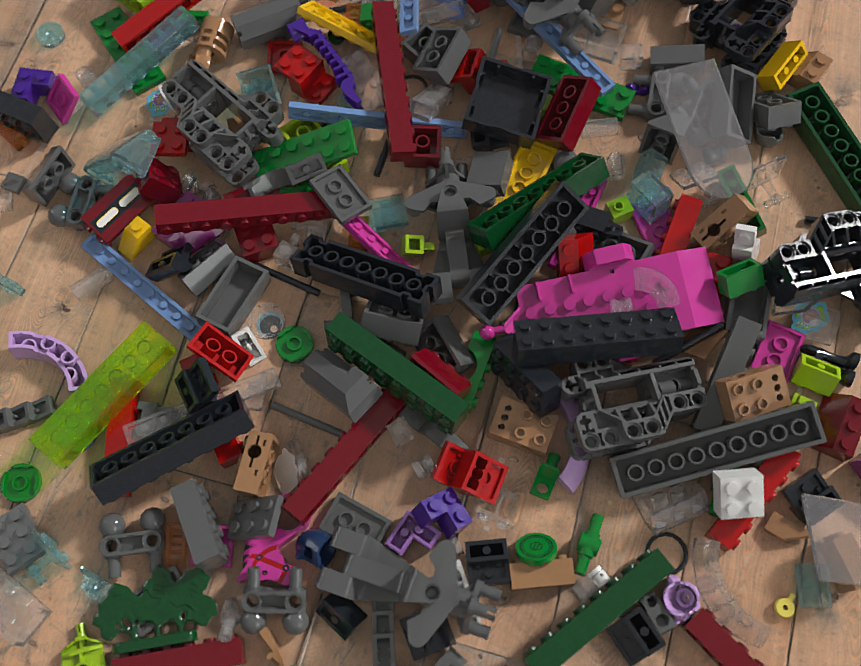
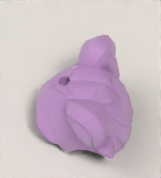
(676, 599)

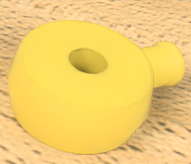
(788, 603)

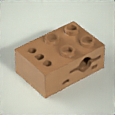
(722, 222)
(753, 392)
(521, 428)
(256, 464)

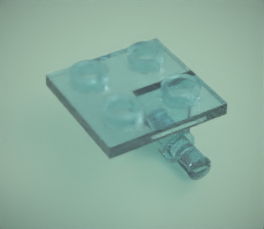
(52, 554)

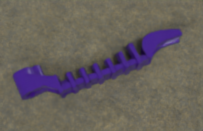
(343, 77)

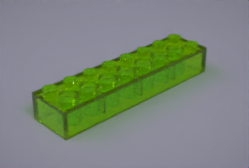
(103, 395)

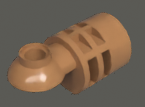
(212, 41)

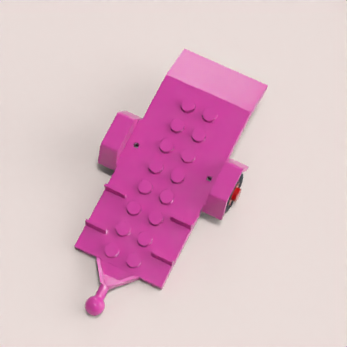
(591, 290)

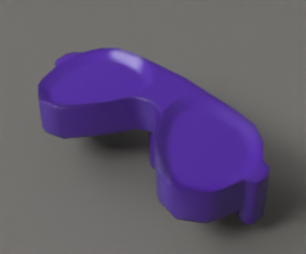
(641, 92)

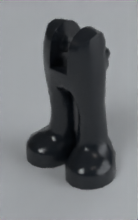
(847, 362)

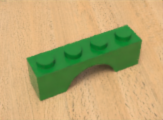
(481, 353)

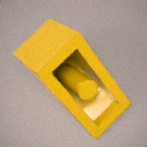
(135, 238)

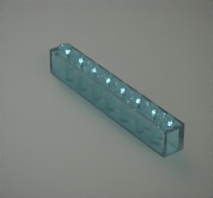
(139, 61)

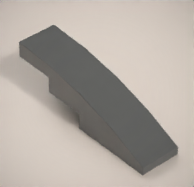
(26, 414)
(383, 633)

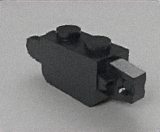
(600, 224)

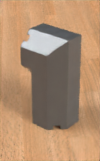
(265, 21)
(340, 383)

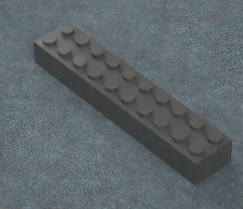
(717, 449)

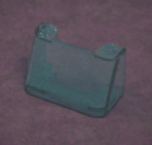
(126, 155)

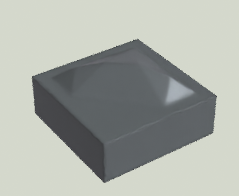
(13, 182)

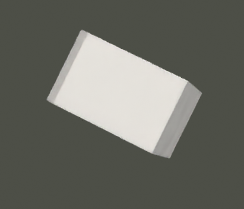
(247, 340)

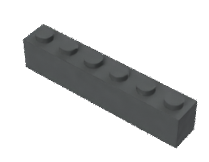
(731, 360)

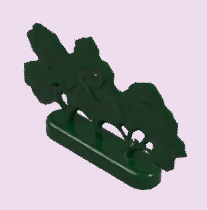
(159, 603)

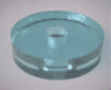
(44, 35)

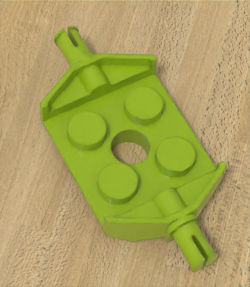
(84, 650)

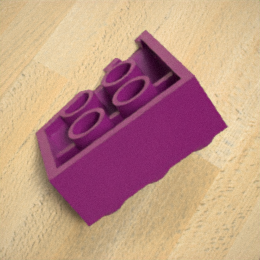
(195, 238)

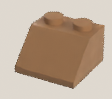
(810, 70)

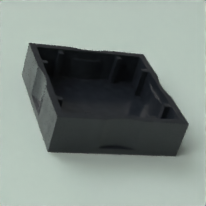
(506, 102)

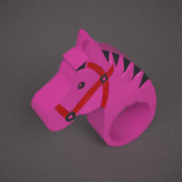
(268, 556)

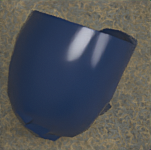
(314, 547)

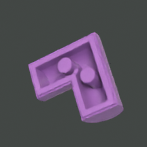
(407, 531)

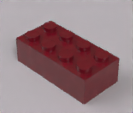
(568, 112)
(257, 241)

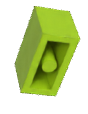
(815, 375)

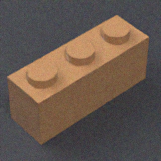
(555, 574)

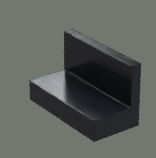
(341, 614)

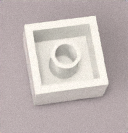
(738, 493)

